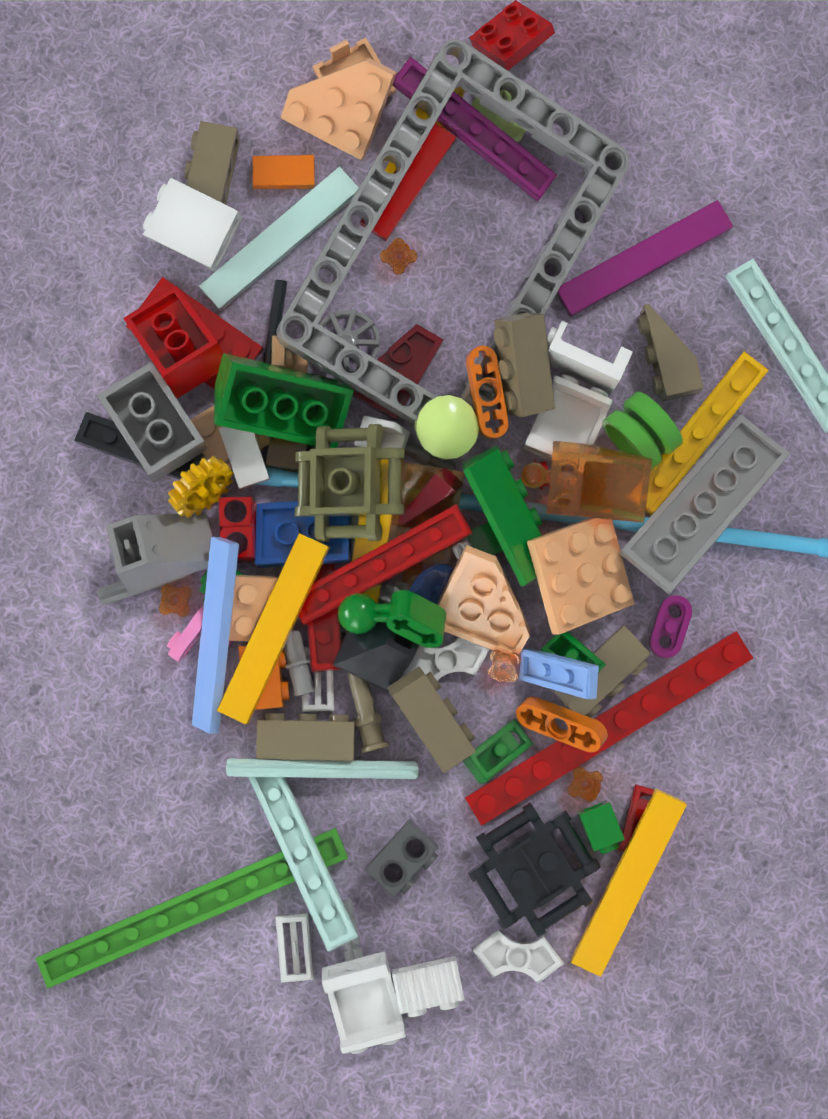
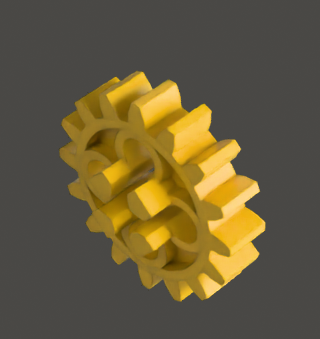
(200, 486)

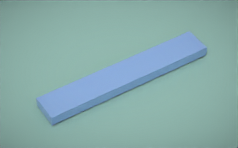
(215, 634)

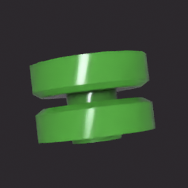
(643, 429)

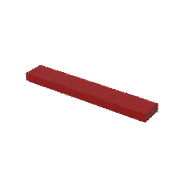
(385, 562)

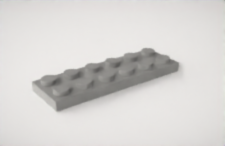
(704, 504)

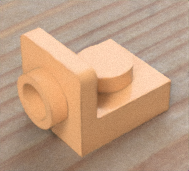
(285, 358)

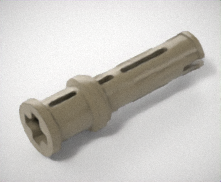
(367, 719)

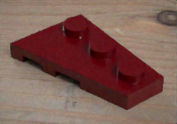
(410, 358)

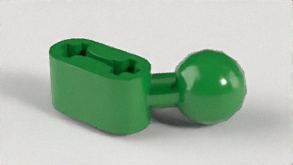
(405, 615)

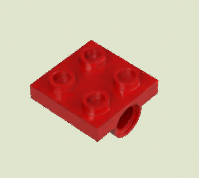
(512, 35)

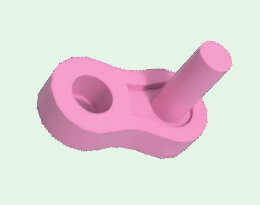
(182, 643)

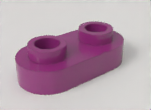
(670, 627)

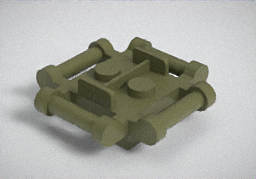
(348, 482)

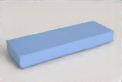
(559, 673)

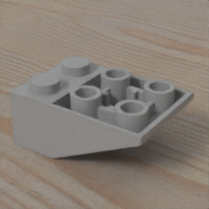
(159, 548)

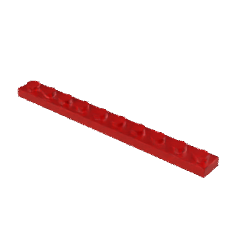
(619, 722)

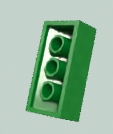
(278, 400)
(505, 507)

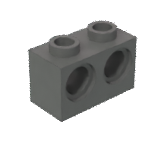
(396, 852)

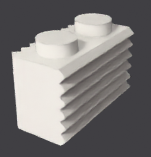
(428, 986)

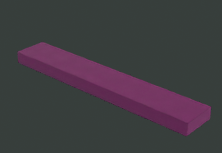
(482, 136)
(644, 258)

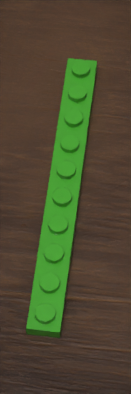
(178, 913)

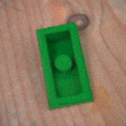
(568, 646)
(497, 752)

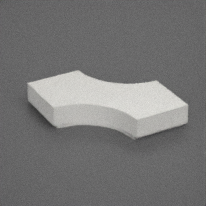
(456, 657)
(532, 958)

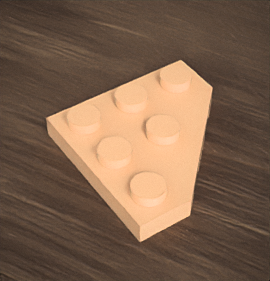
(342, 105)
(483, 604)

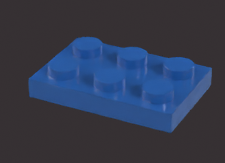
(279, 529)

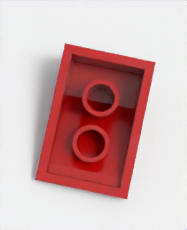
(176, 341)

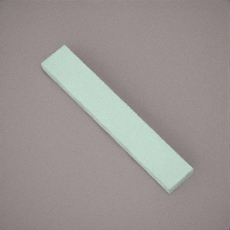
(279, 239)
(783, 337)
(305, 861)

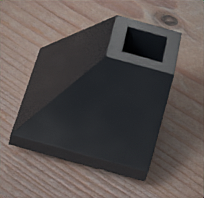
(376, 655)

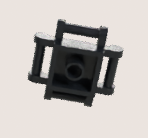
(534, 869)

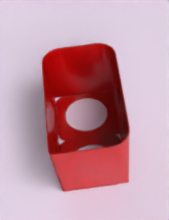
(248, 555)

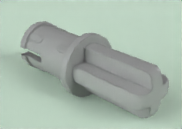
(298, 664)

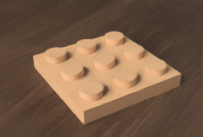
(580, 573)

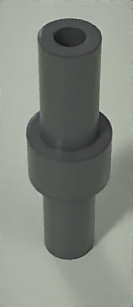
(425, 458)

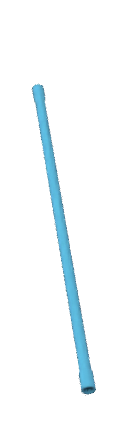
(731, 535)

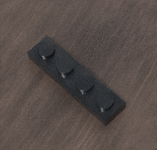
(105, 437)

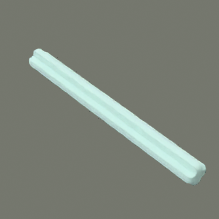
(322, 768)

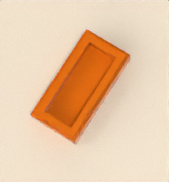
(284, 172)

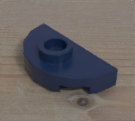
(432, 582)

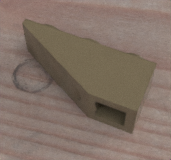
(673, 363)

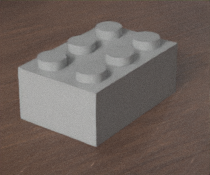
(152, 422)

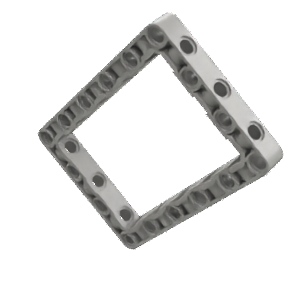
(528, 110)

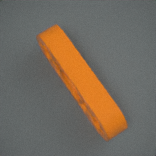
(476, 370)
(575, 721)

